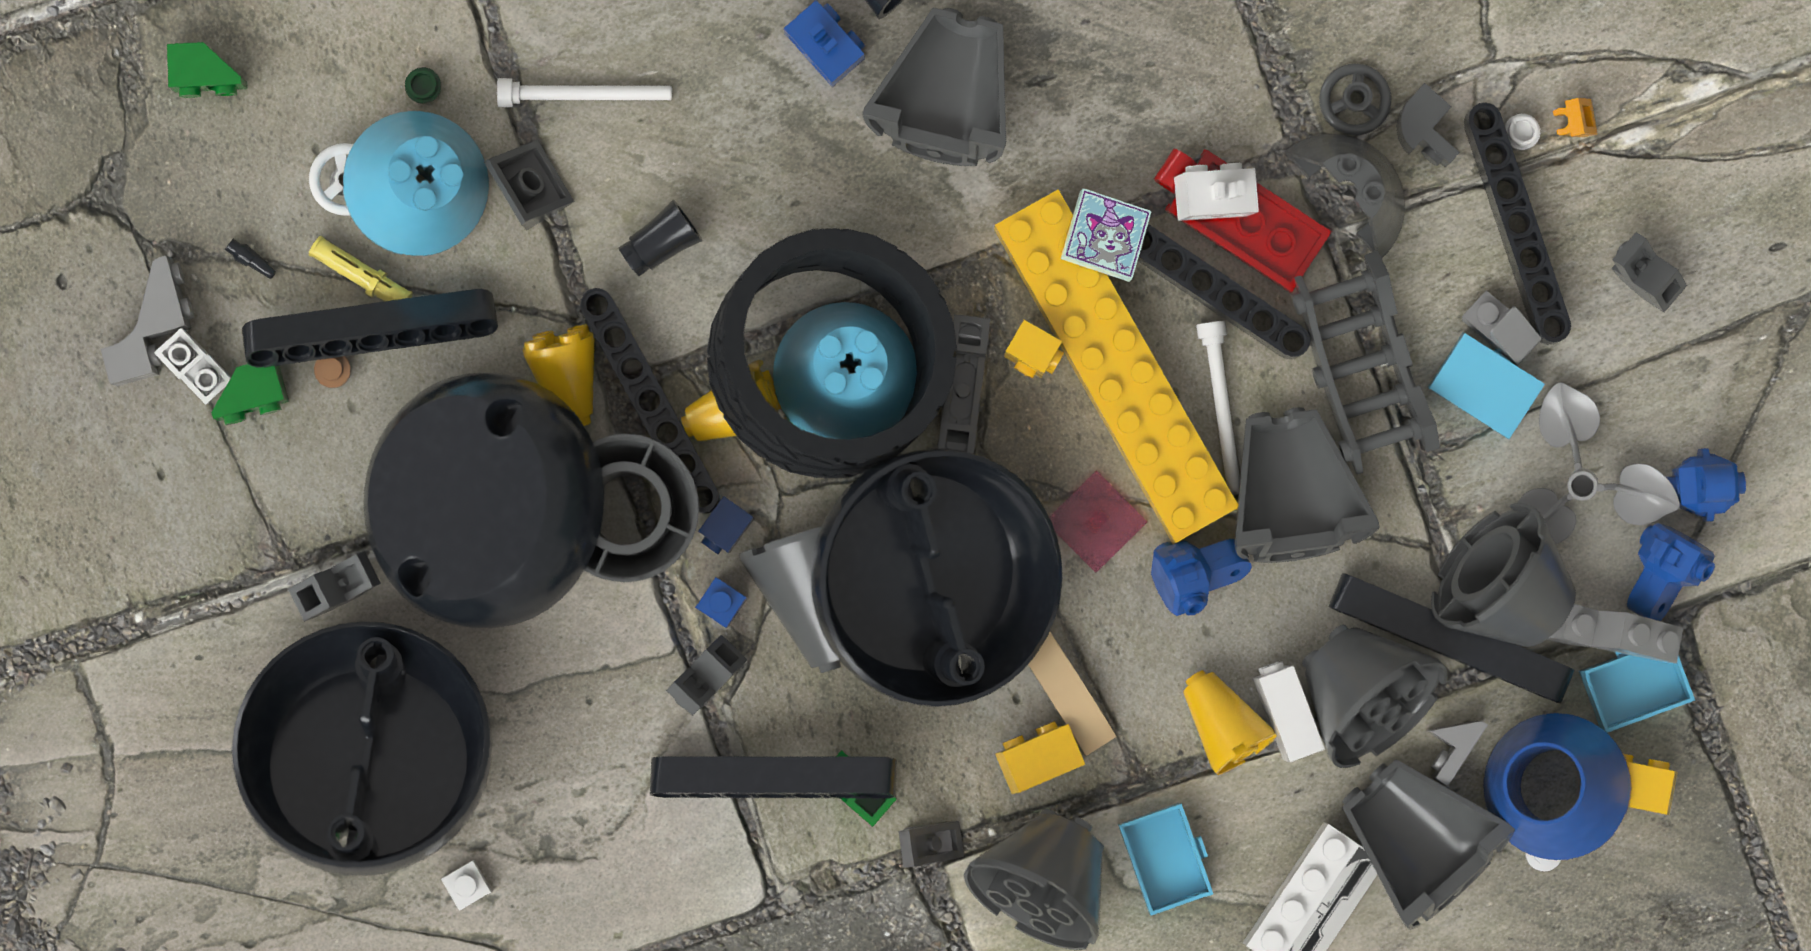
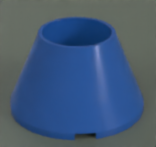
(1603, 791)

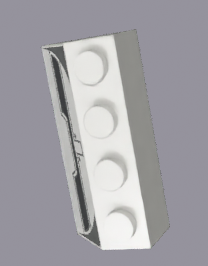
(1315, 896)

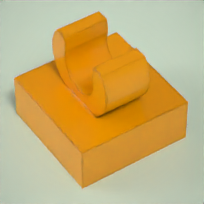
(1580, 118)

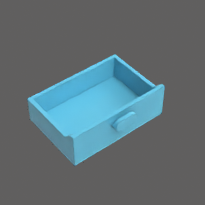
(1486, 385)
(1634, 689)
(1166, 858)

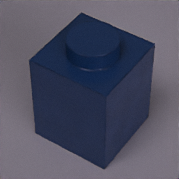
(725, 526)

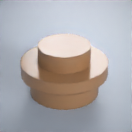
(332, 371)

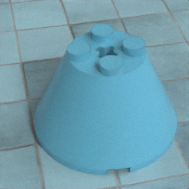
(398, 209)
(822, 394)

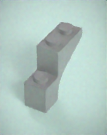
(160, 315)
(1620, 633)

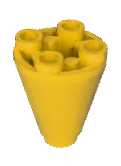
(565, 366)

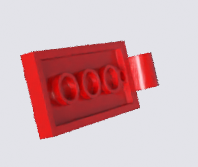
(1274, 241)

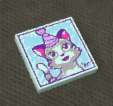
(1106, 235)

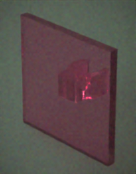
(1096, 521)

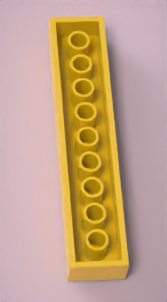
(1117, 371)

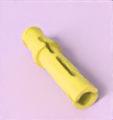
(345, 264)

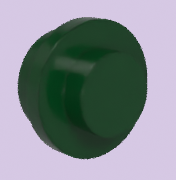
(423, 85)

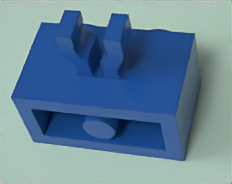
(825, 42)

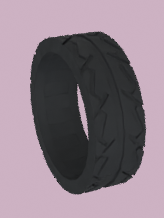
(901, 283)

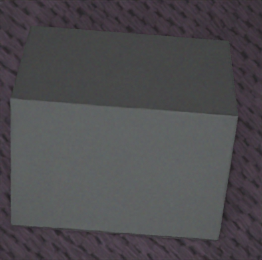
(529, 183)

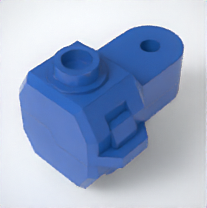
(1707, 484)
(1669, 564)
(1188, 573)

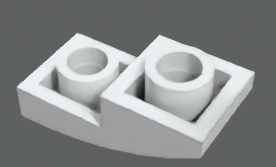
(193, 365)

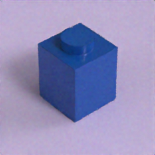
(721, 602)

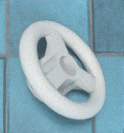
(325, 198)

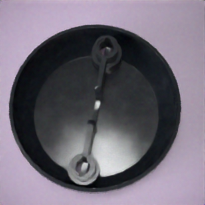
(484, 500)
(936, 576)
(362, 749)

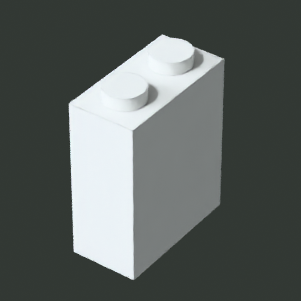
(1287, 711)

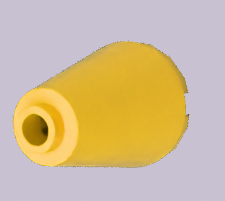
(706, 420)
(1225, 722)

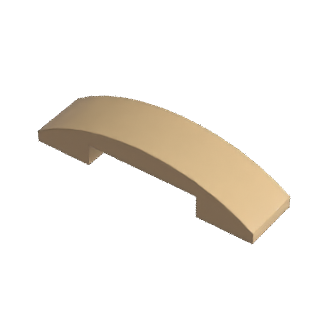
(1070, 697)

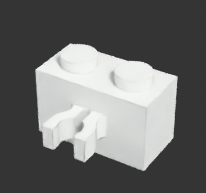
(1216, 192)

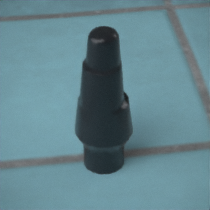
(248, 257)

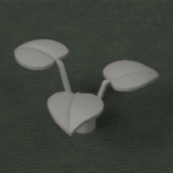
(1642, 492)

